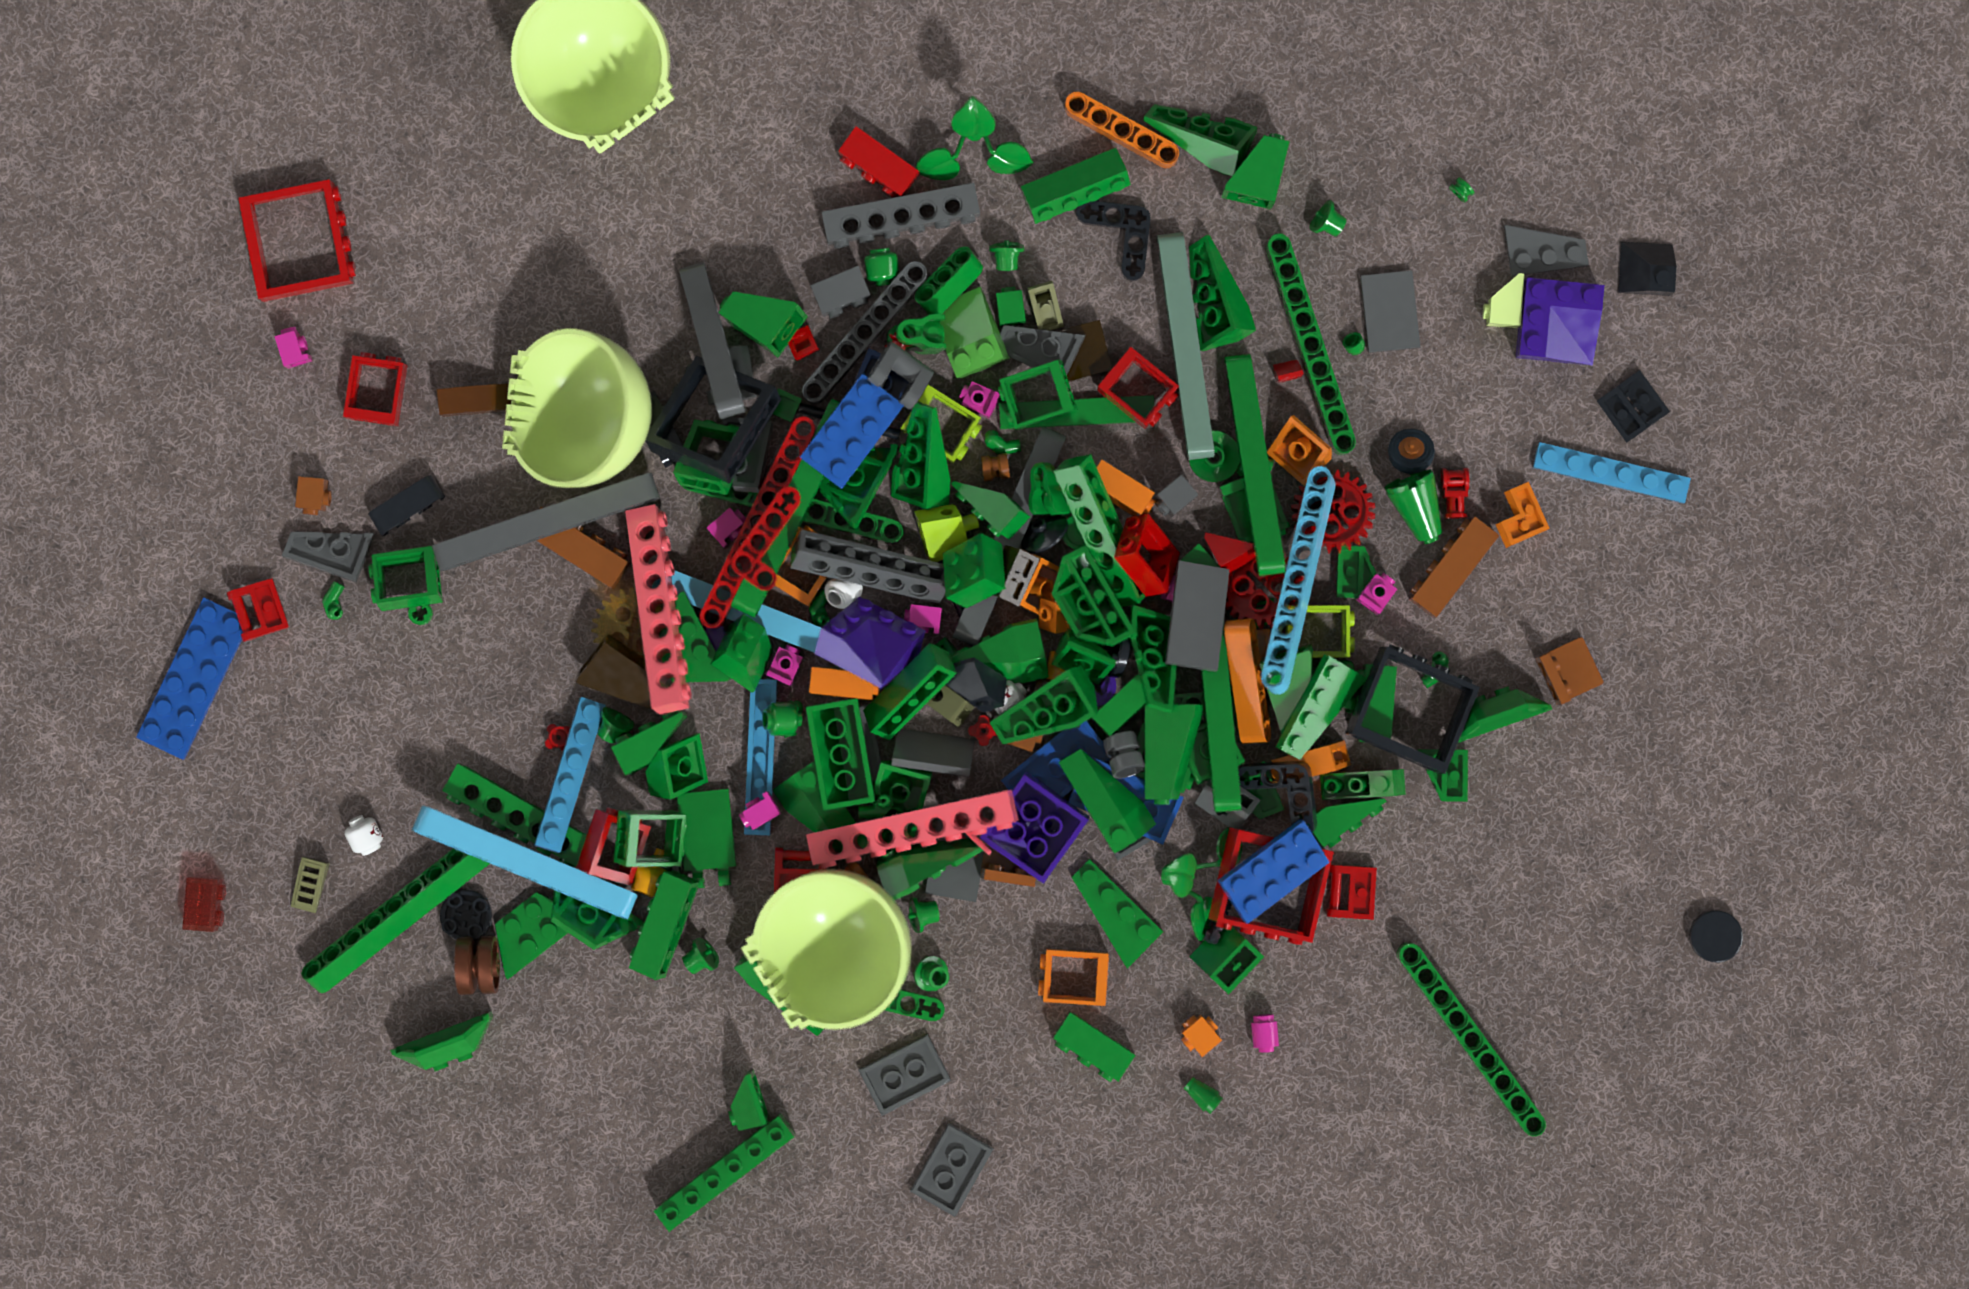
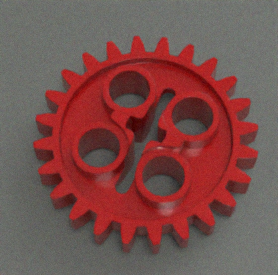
(1352, 498)
(1244, 603)

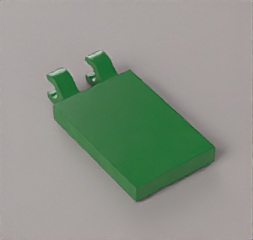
(708, 834)

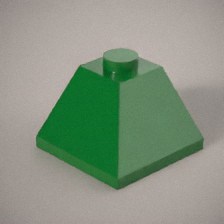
(1077, 652)
(677, 768)
(748, 1105)

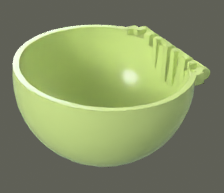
(591, 67)
(576, 409)
(830, 949)

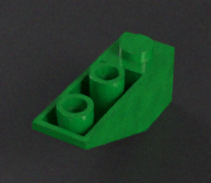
(997, 508)
(1363, 784)
(1339, 818)

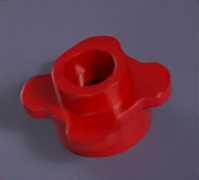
(983, 722)
(553, 731)

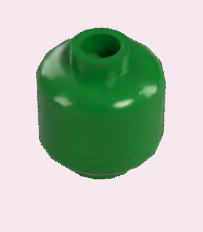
(881, 266)
(781, 719)

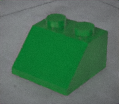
(743, 652)

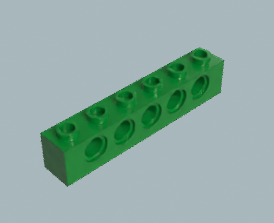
(1097, 523)
(457, 788)
(724, 1172)

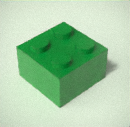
(974, 570)

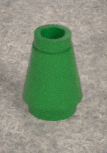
(1204, 1095)

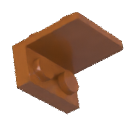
(1569, 671)
(1001, 869)

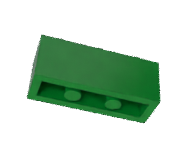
(1380, 710)
(1093, 1047)

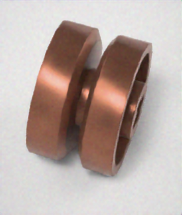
(477, 965)

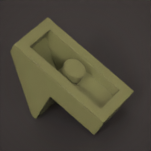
(1045, 306)

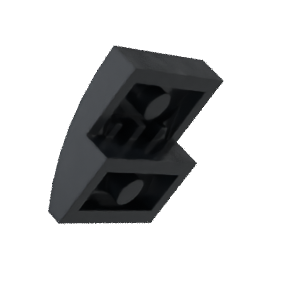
(1623, 412)

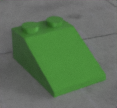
(972, 335)

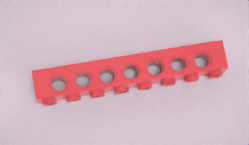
(639, 523)
(821, 842)

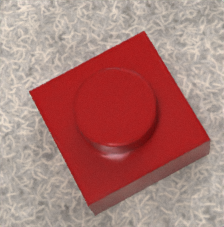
(803, 343)

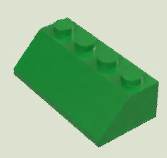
(840, 754)

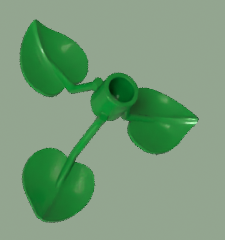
(974, 122)
(1180, 877)

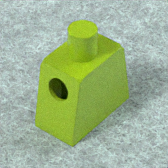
(943, 529)

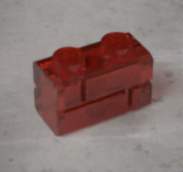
(203, 904)

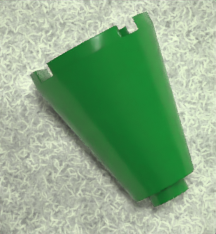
(1417, 504)

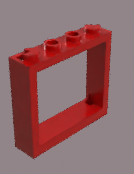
(257, 258)
(1311, 904)

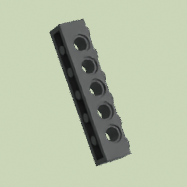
(835, 219)
(868, 566)

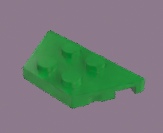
(862, 486)
(698, 647)
(589, 923)
(527, 933)

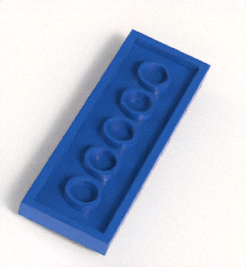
(192, 679)

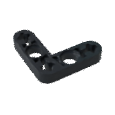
(1132, 230)
(1293, 786)

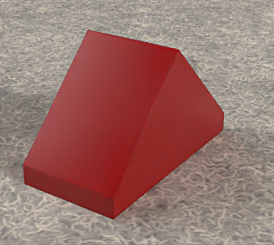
(1230, 552)

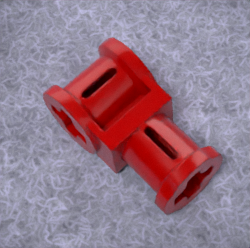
(1455, 492)

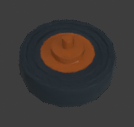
(1411, 451)

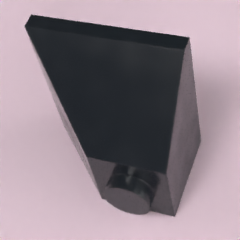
(1647, 269)
(978, 684)

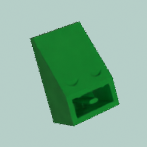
(639, 750)

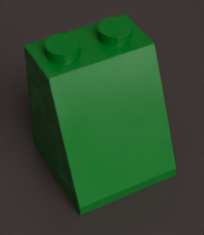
(1260, 173)
(763, 319)

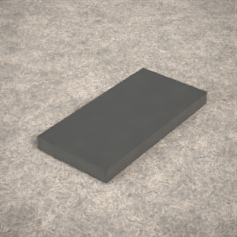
(1197, 616)

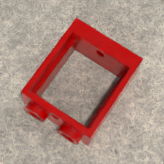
(368, 359)
(1119, 370)
(1150, 578)
(594, 845)

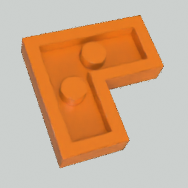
(1527, 517)

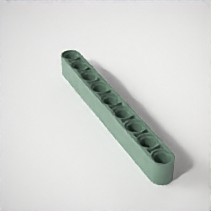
(1185, 346)

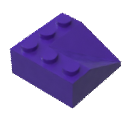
(1559, 321)
(869, 642)
(1043, 829)

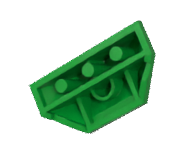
(1089, 601)
(1501, 710)
(446, 1044)

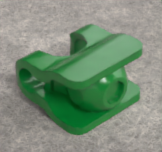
(925, 334)
(1045, 493)

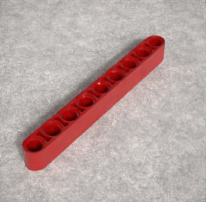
(758, 509)

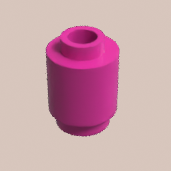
(1264, 1033)

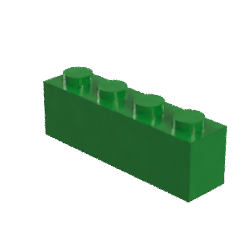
(1075, 185)
(909, 691)
(663, 924)

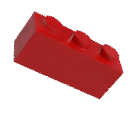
(877, 163)

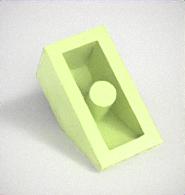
(1505, 306)

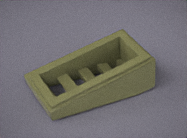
(323, 869)

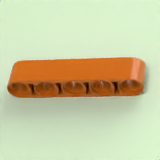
(1114, 119)
(1246, 681)

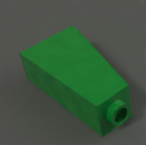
(1286, 703)
(1168, 749)

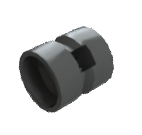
(1123, 753)

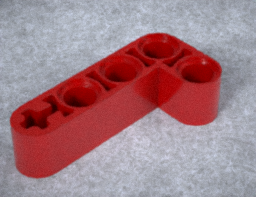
(770, 535)

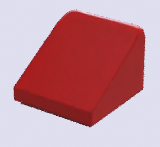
(1287, 371)

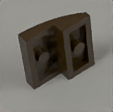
(1093, 353)

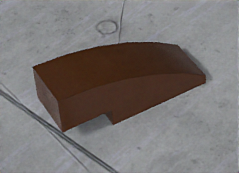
(472, 399)

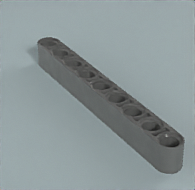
(1045, 450)
(546, 522)

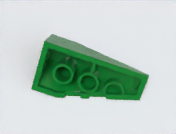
(1211, 142)
(1150, 654)
(906, 787)

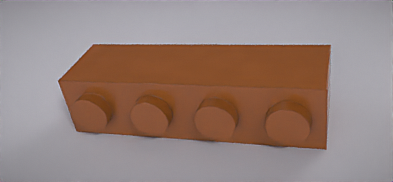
(588, 554)
(1453, 567)

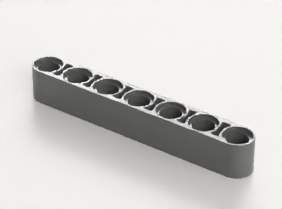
(867, 320)
(712, 340)

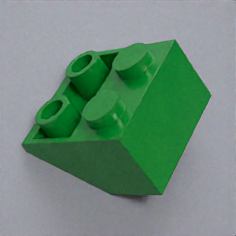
(1227, 960)

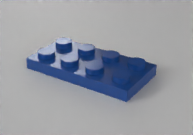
(851, 431)
(1045, 764)
(1162, 814)
(1273, 871)

